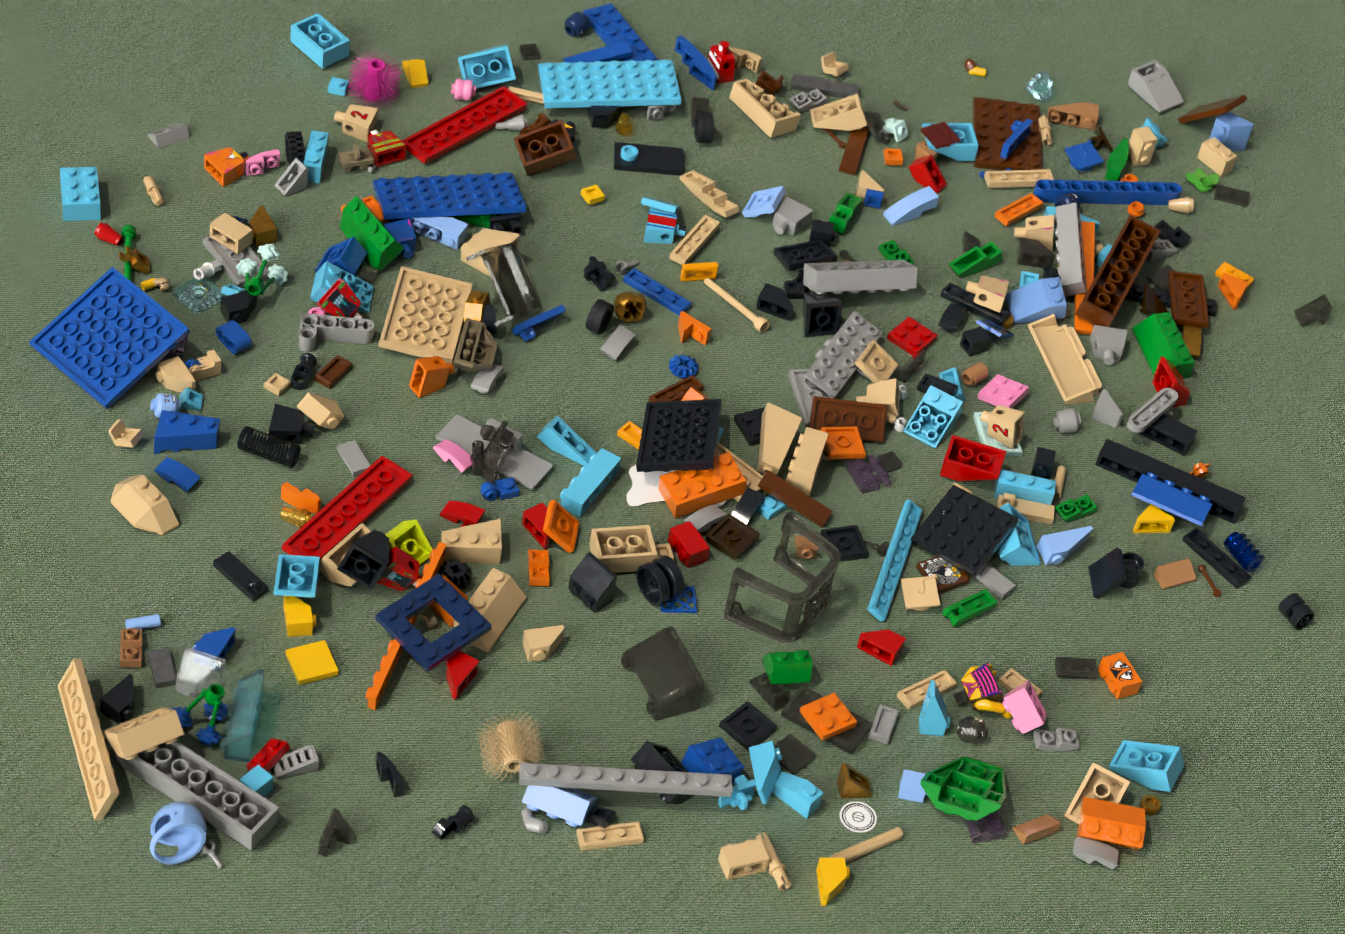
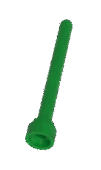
(129, 234)

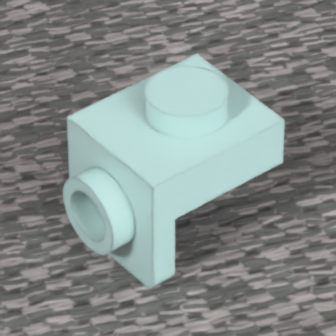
(897, 127)

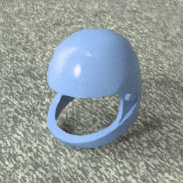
(178, 826)

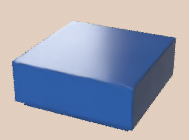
(873, 198)

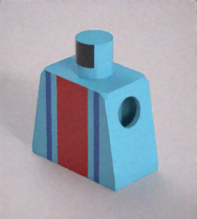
(662, 227)

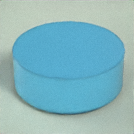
(629, 153)

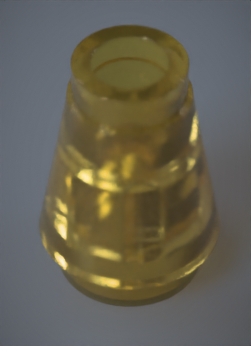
(624, 125)
(295, 516)

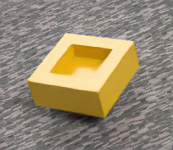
(592, 194)

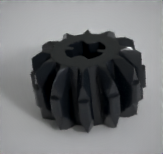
(457, 573)

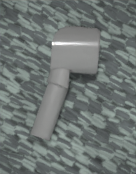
(623, 266)
(210, 851)

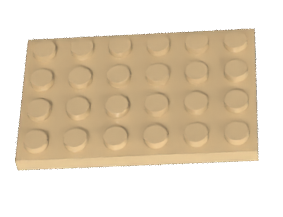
(425, 315)

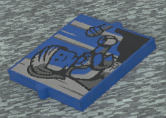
(995, 328)

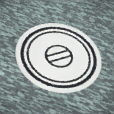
(858, 817)

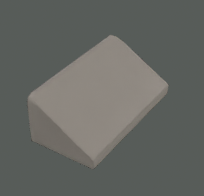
(169, 135)

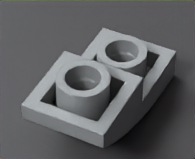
(808, 101)
(657, 111)
(617, 343)
(486, 379)
(705, 517)
(1060, 740)
(1094, 850)

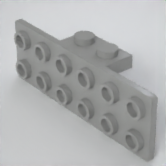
(837, 360)
(519, 463)

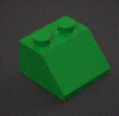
(788, 667)

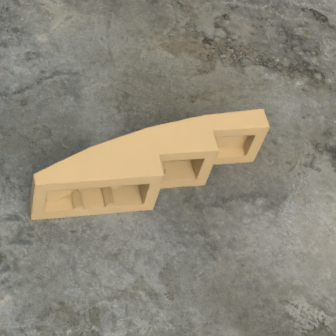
(707, 192)

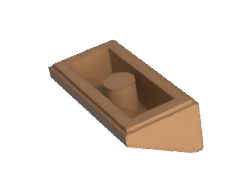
(1175, 573)
(1036, 828)

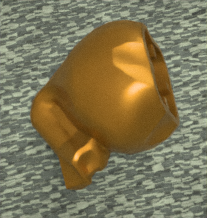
(630, 306)

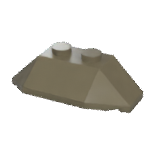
(475, 347)

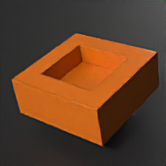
(892, 156)

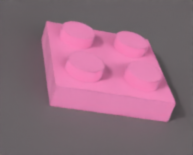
(1003, 392)

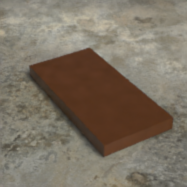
(1212, 109)
(1188, 299)
(832, 412)

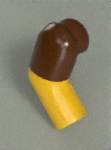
(973, 69)

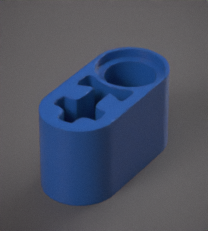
(233, 337)

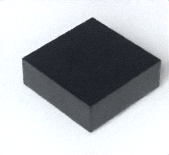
(601, 816)

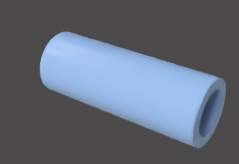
(143, 622)

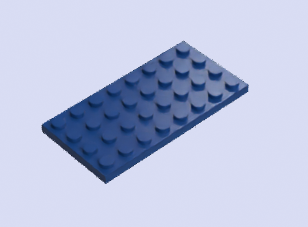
(448, 195)

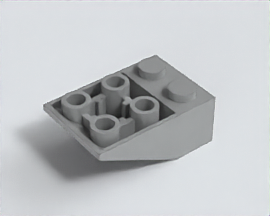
(1155, 86)

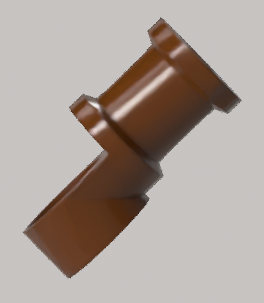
(541, 121)

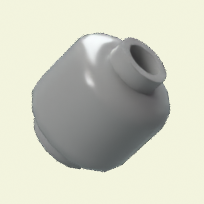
(1067, 420)

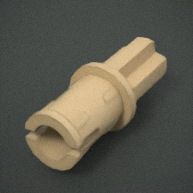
(1045, 130)
(153, 190)

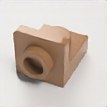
(805, 548)

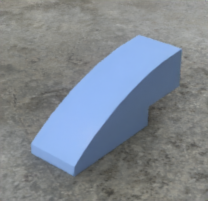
(912, 206)

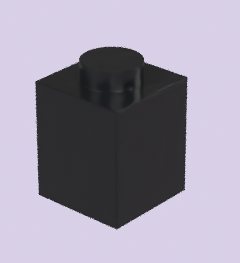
(822, 230)
(975, 341)
(1043, 463)

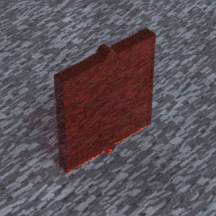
(940, 135)

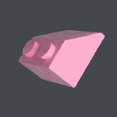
(1025, 707)

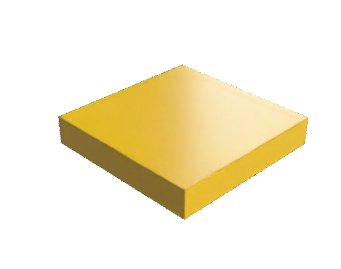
(311, 662)

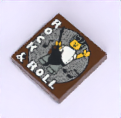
(948, 574)

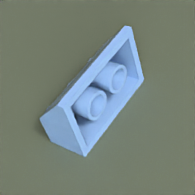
(560, 802)

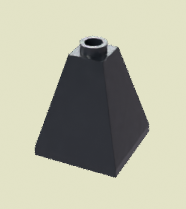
(821, 314)
(366, 558)

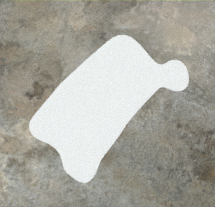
(646, 487)

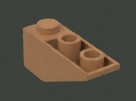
(1075, 114)

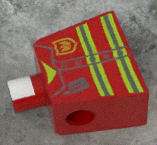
(385, 147)

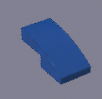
(178, 473)

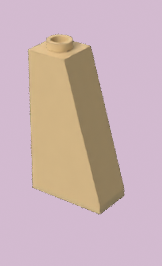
(776, 435)

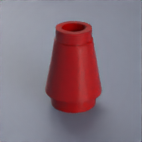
(108, 234)

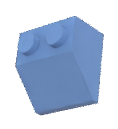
(1232, 131)

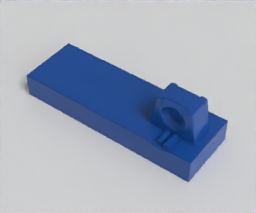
(1021, 131)
(526, 327)

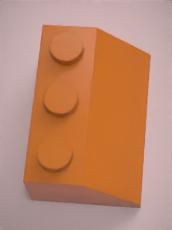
(1112, 823)

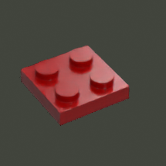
(912, 336)

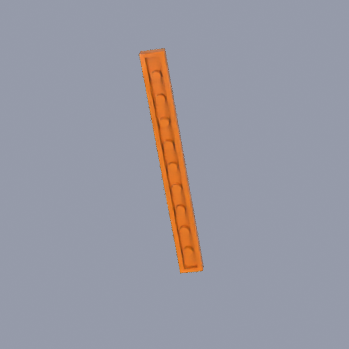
(394, 648)

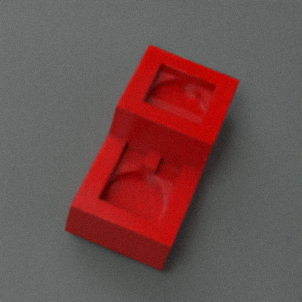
(462, 511)

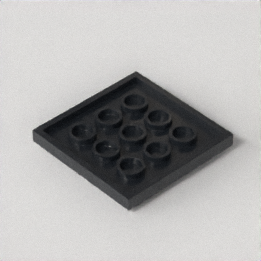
(964, 530)

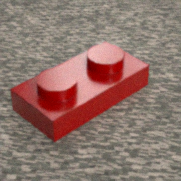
(269, 754)

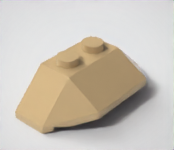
(144, 505)

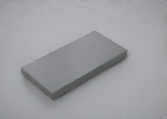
(231, 259)
(804, 392)

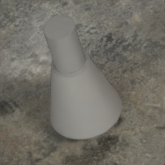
(515, 123)

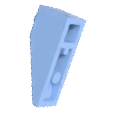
(1058, 546)

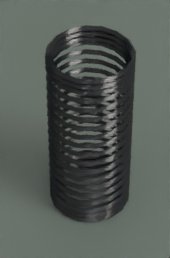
(293, 449)

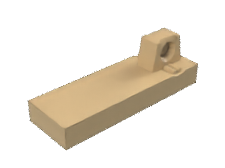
(1031, 510)

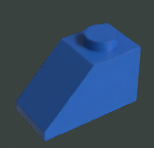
(217, 642)

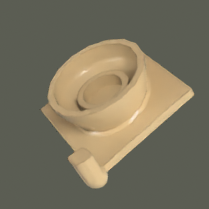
(920, 592)

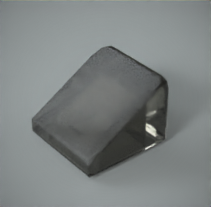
(969, 242)

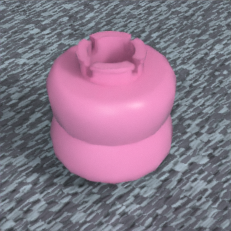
(463, 89)

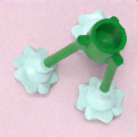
(248, 268)

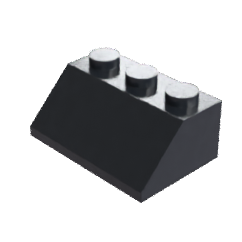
(660, 758)

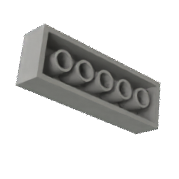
(860, 275)

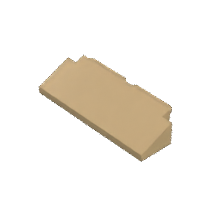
(1063, 357)

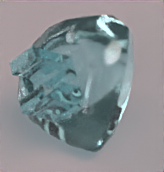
(1040, 86)

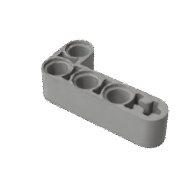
(333, 329)

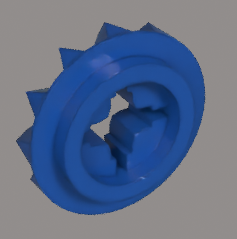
(683, 371)

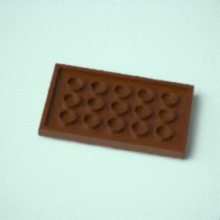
(993, 127)

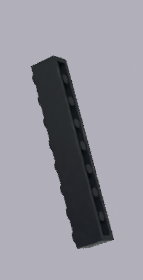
(1133, 464)

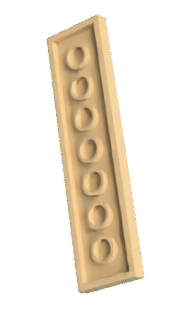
(88, 739)

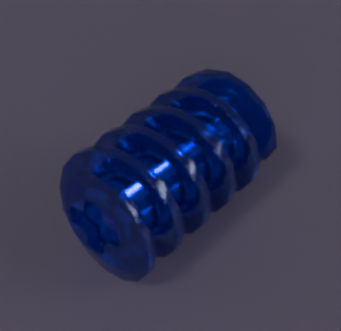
(1244, 551)

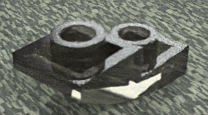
(876, 127)

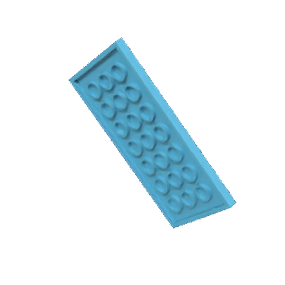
(608, 84)

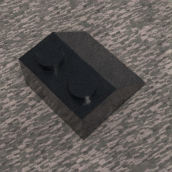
(593, 583)

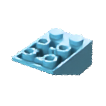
(330, 273)
(934, 417)

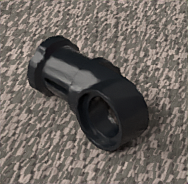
(299, 371)
(453, 823)

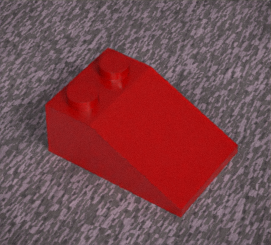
(971, 460)

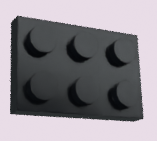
(796, 255)

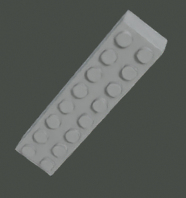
(213, 792)

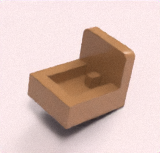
(922, 150)

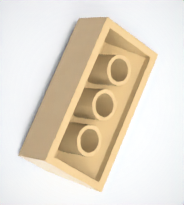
(498, 602)

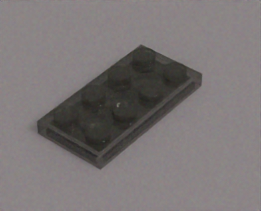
(846, 740)

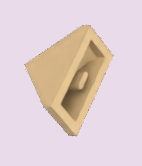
(866, 182)

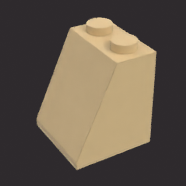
(486, 239)

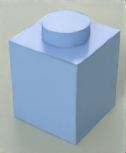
(910, 786)

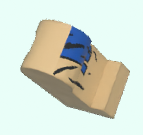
(205, 366)

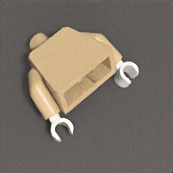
(887, 393)

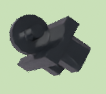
(506, 222)
(597, 273)

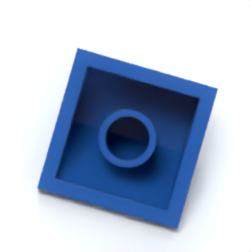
(345, 255)

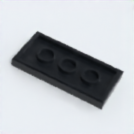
(651, 159)

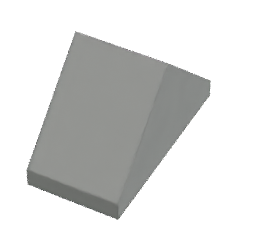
(293, 179)
(1107, 411)

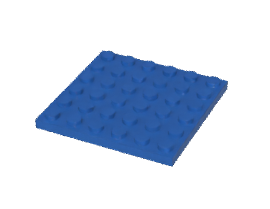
(109, 337)

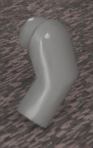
(533, 824)

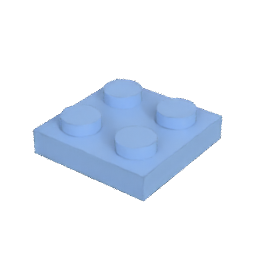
(764, 202)

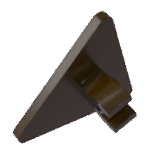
(1100, 139)
(1151, 302)

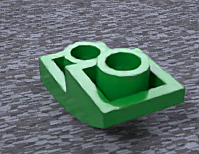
(891, 251)
(1076, 509)

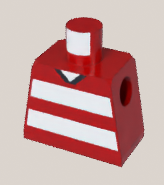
(722, 62)

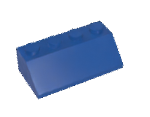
(1172, 499)

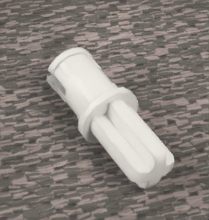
(207, 269)

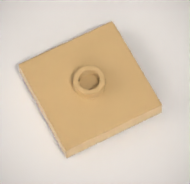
(876, 362)

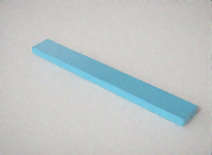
(894, 560)

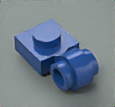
(504, 488)

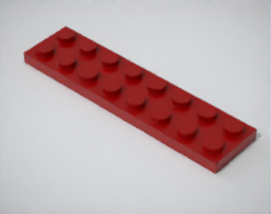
(464, 124)
(348, 509)

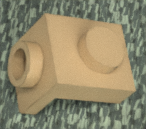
(832, 66)
(124, 436)

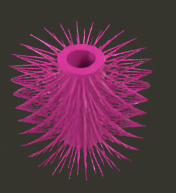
(374, 79)

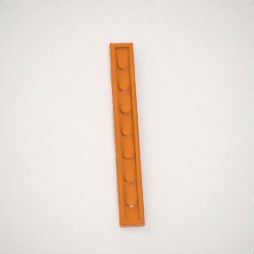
(1088, 234)

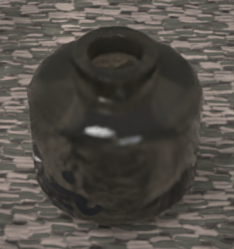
(972, 730)

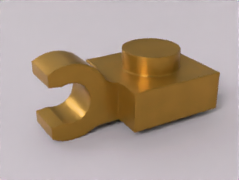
(138, 260)

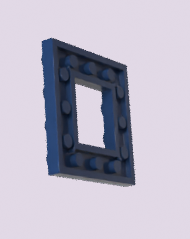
(437, 589)

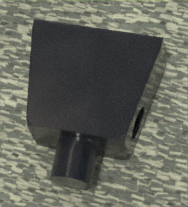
(289, 424)

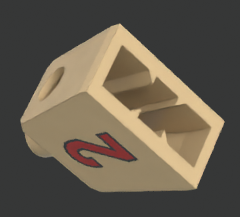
(357, 121)
(1004, 425)

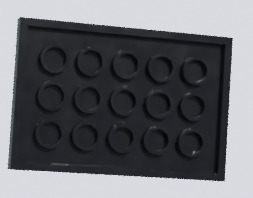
(679, 435)

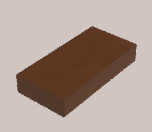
(333, 372)

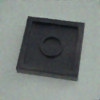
(848, 541)
(1107, 573)
(748, 725)

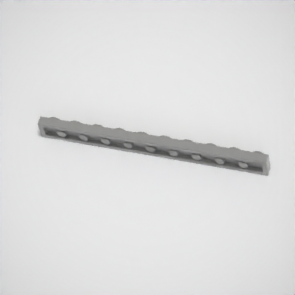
(625, 779)

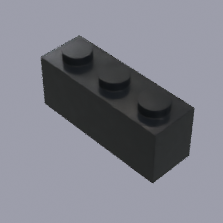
(1171, 434)

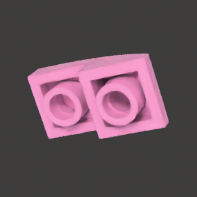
(257, 163)
(450, 451)

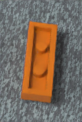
(1018, 209)

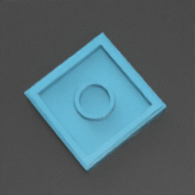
(659, 204)

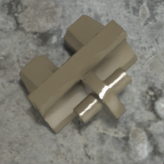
(355, 157)

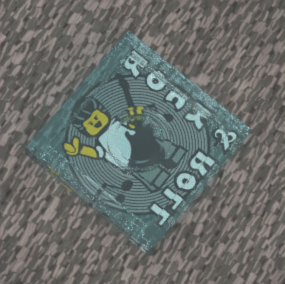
(198, 295)

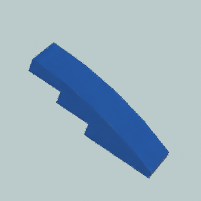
(698, 64)

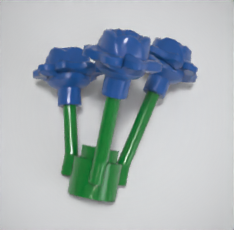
(213, 708)

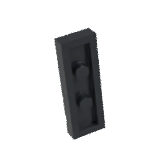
(240, 576)

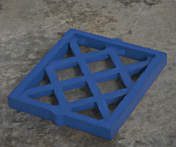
(681, 610)

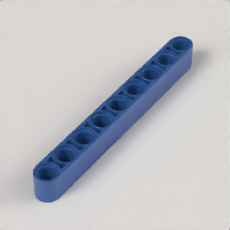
(1109, 191)

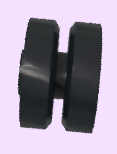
(660, 580)

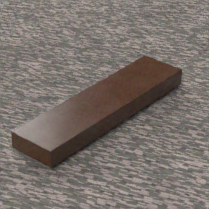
(853, 151)
(794, 498)

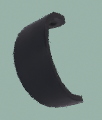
(490, 318)

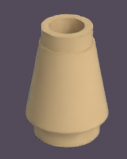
(1182, 205)

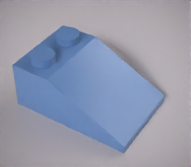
(1037, 301)

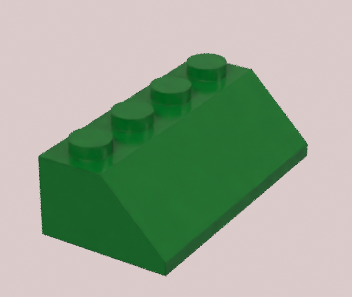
(370, 232)
(1161, 338)

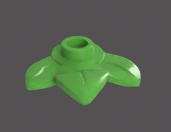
(1202, 181)

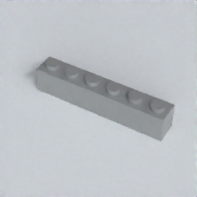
(1070, 249)

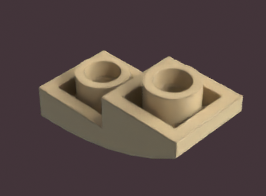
(746, 59)

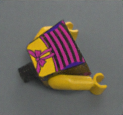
(982, 690)

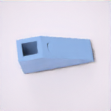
(441, 229)

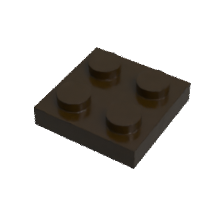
(732, 536)

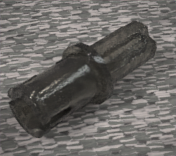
(477, 457)

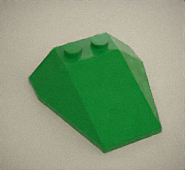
(966, 788)

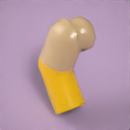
(154, 282)

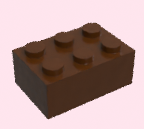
(545, 147)

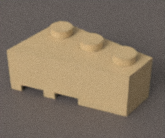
(474, 543)

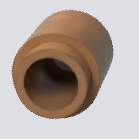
(975, 374)

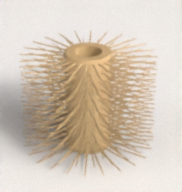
(510, 745)

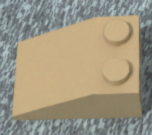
(840, 114)
(1099, 785)

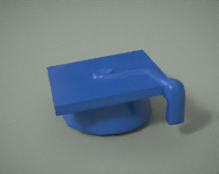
(1083, 156)

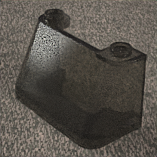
(666, 674)

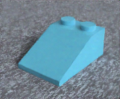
(487, 66)
(961, 151)
(297, 575)
(1149, 764)

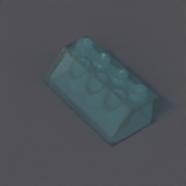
(243, 717)

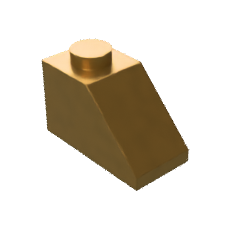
(263, 228)
(476, 305)

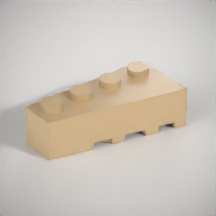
(764, 109)

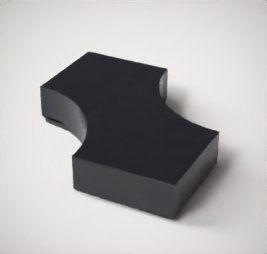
(795, 289)

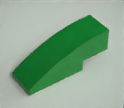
(1117, 161)
(845, 212)
(977, 260)

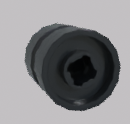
(1133, 566)
(1296, 611)

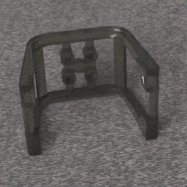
(815, 595)

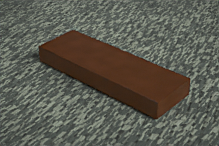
(676, 391)

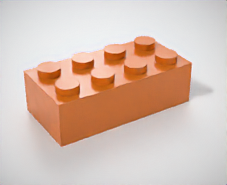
(699, 488)

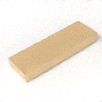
(915, 694)
(611, 836)

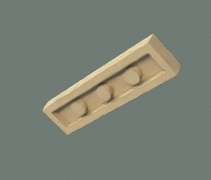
(1016, 178)
(694, 240)

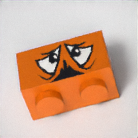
(1119, 675)

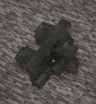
(501, 435)

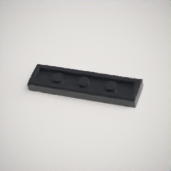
(961, 297)
(1216, 558)

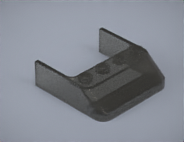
(511, 281)

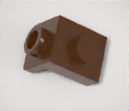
(768, 83)

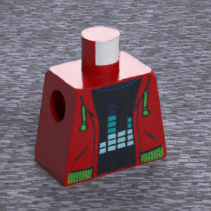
(340, 301)
(400, 570)

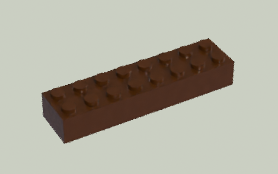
(1118, 272)

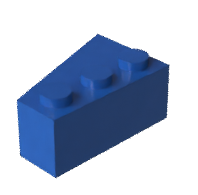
(186, 431)

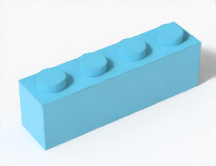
(590, 482)

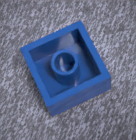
(712, 758)

